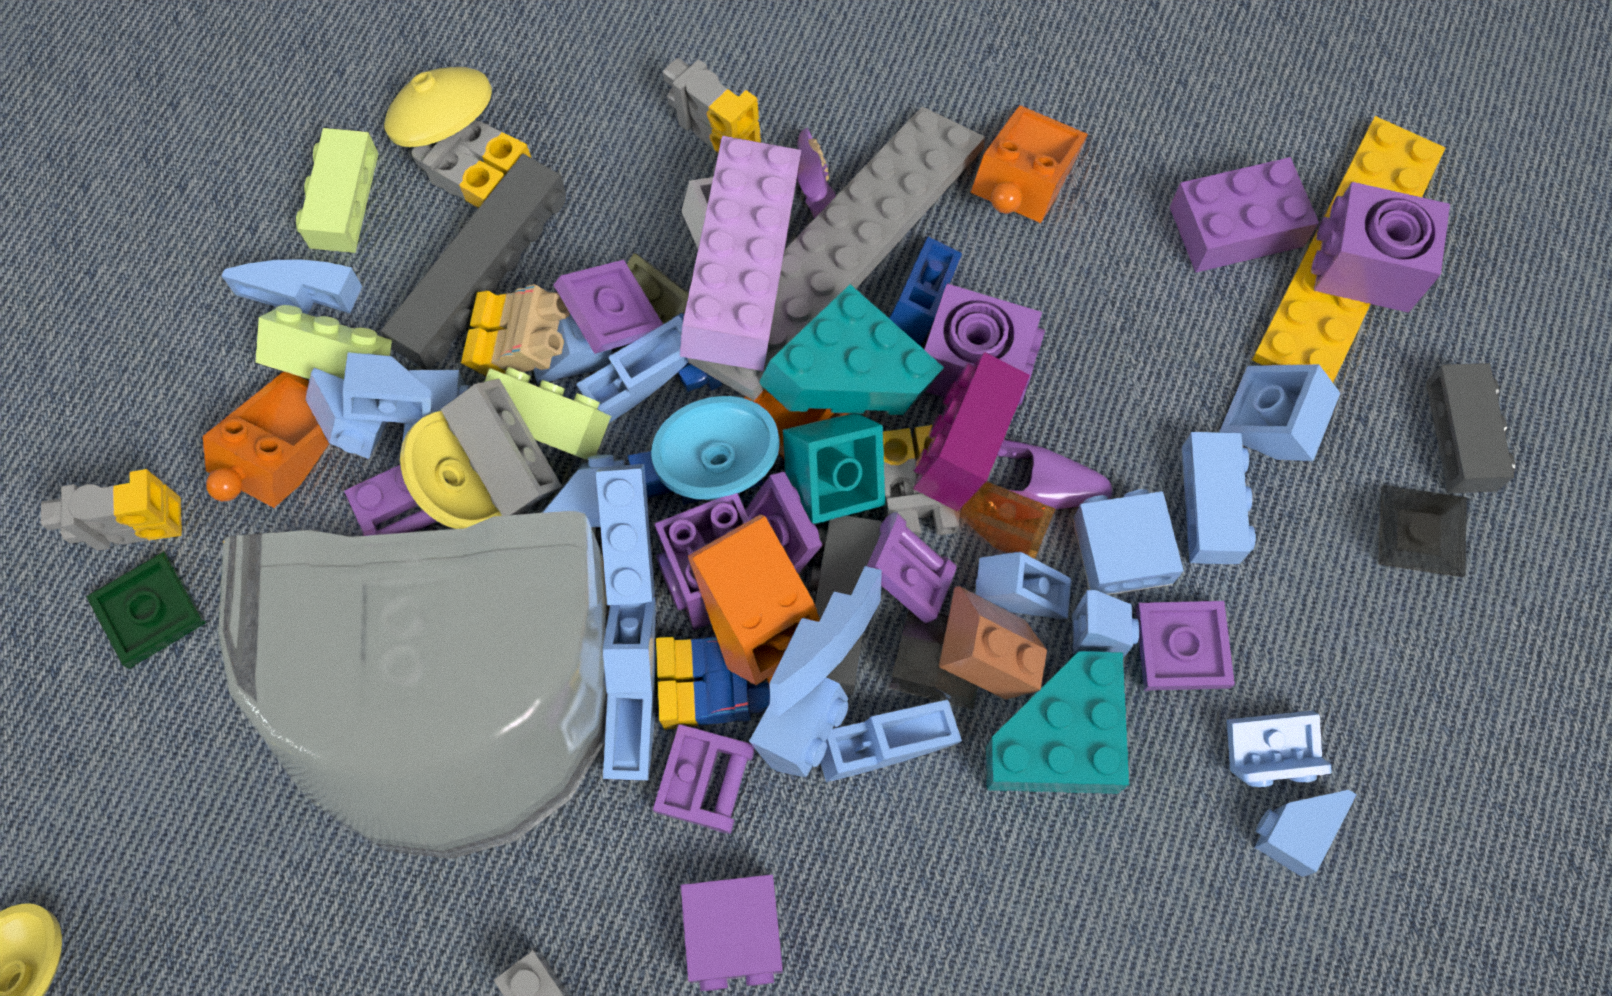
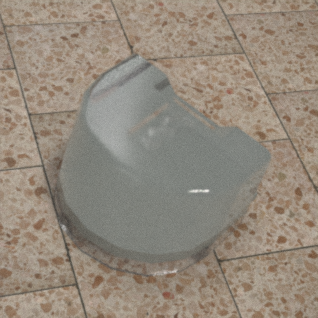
(425, 677)

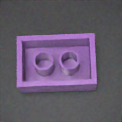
(1243, 214)

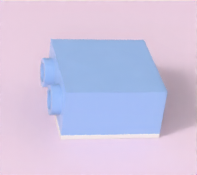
(1127, 542)

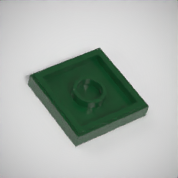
(146, 610)

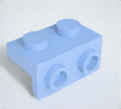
(1276, 748)

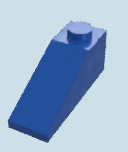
(924, 289)

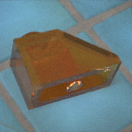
(1008, 519)

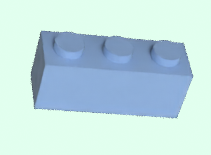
(1217, 498)
(625, 534)

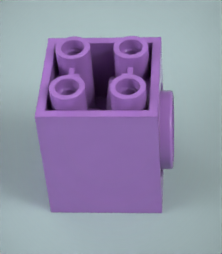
(1380, 247)
(977, 324)
(686, 534)

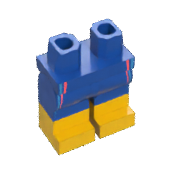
(699, 687)

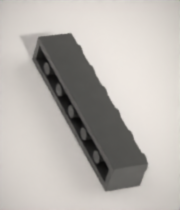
(475, 262)

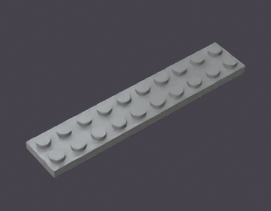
(859, 229)

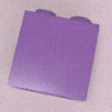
(731, 932)

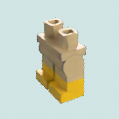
(514, 330)

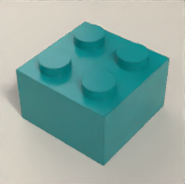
(836, 466)

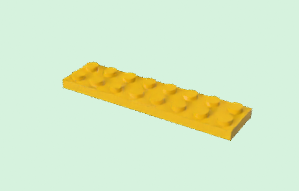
(1322, 326)

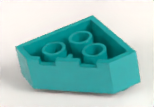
(850, 362)
(1067, 733)

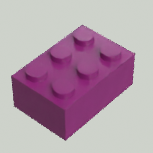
(969, 431)

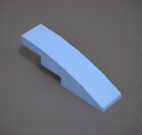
(823, 644)

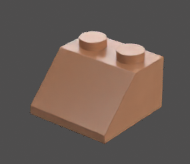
(991, 647)

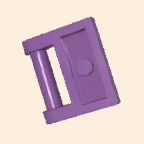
(383, 499)
(911, 569)
(689, 775)

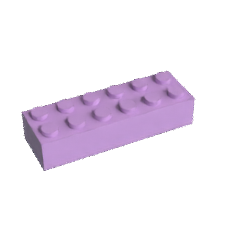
(740, 254)

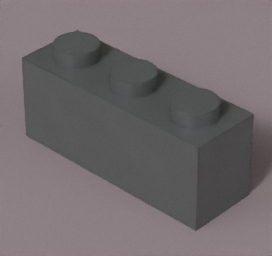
(1470, 428)

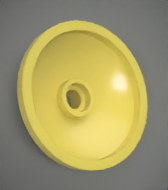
(437, 105)
(428, 457)
(28, 950)

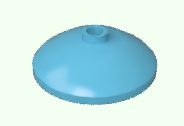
(715, 447)

